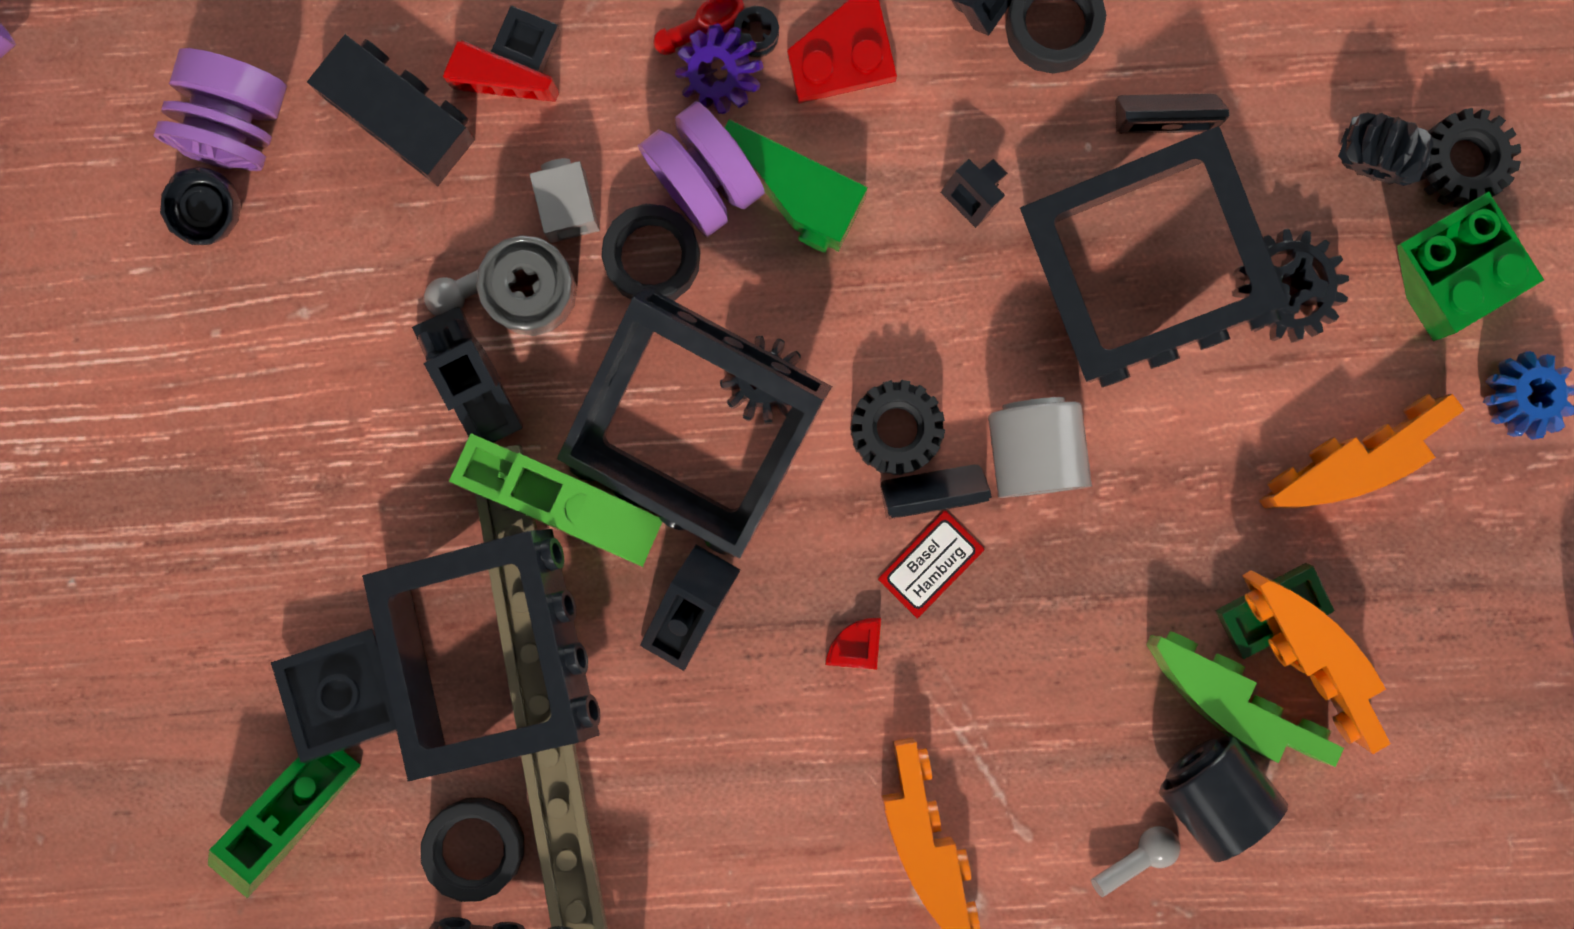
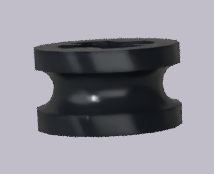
(768, 22)

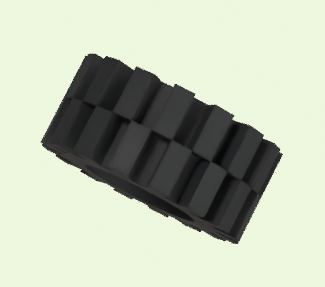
(1495, 149)
(919, 405)

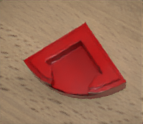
(856, 645)

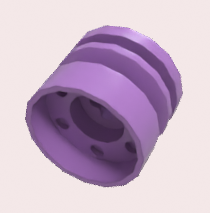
(220, 110)

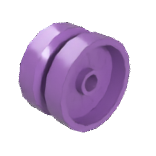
(708, 164)

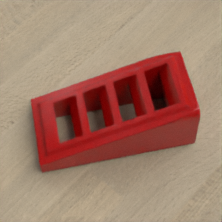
(488, 73)

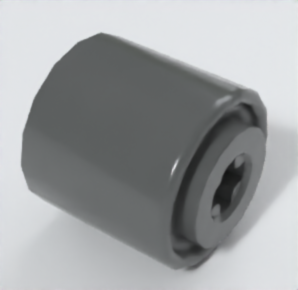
(553, 292)

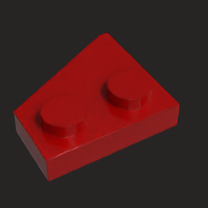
(843, 53)

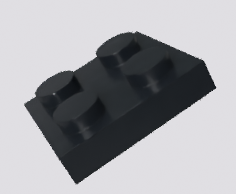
(335, 695)

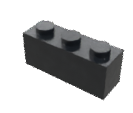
(393, 108)

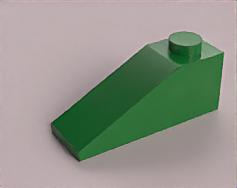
(807, 194)
(279, 820)

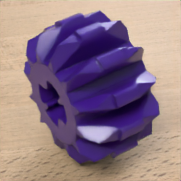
(700, 74)

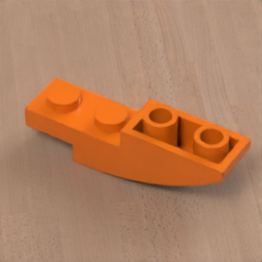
(1350, 470)
(1326, 653)
(930, 863)

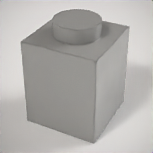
(564, 200)

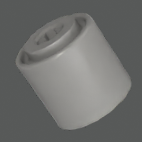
(1039, 447)

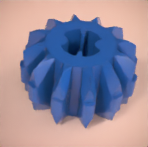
(1545, 406)

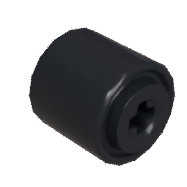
(1222, 798)

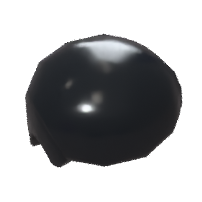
(200, 206)

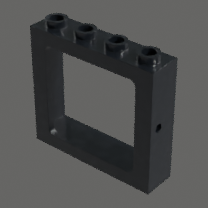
(1208, 329)
(639, 483)
(406, 672)

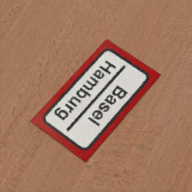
(931, 564)

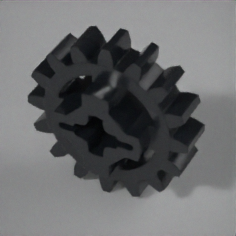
(1311, 290)

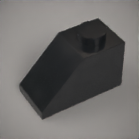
(689, 607)

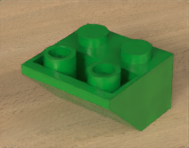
(1464, 268)

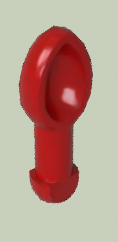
(709, 13)

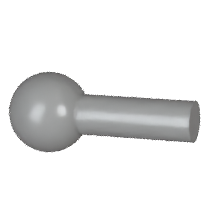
(447, 293)
(1156, 848)

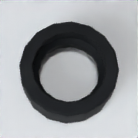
(1049, 59)
(654, 216)
(432, 849)

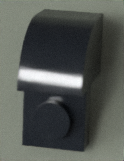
(474, 391)

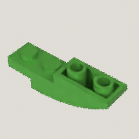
(556, 499)
(1222, 698)

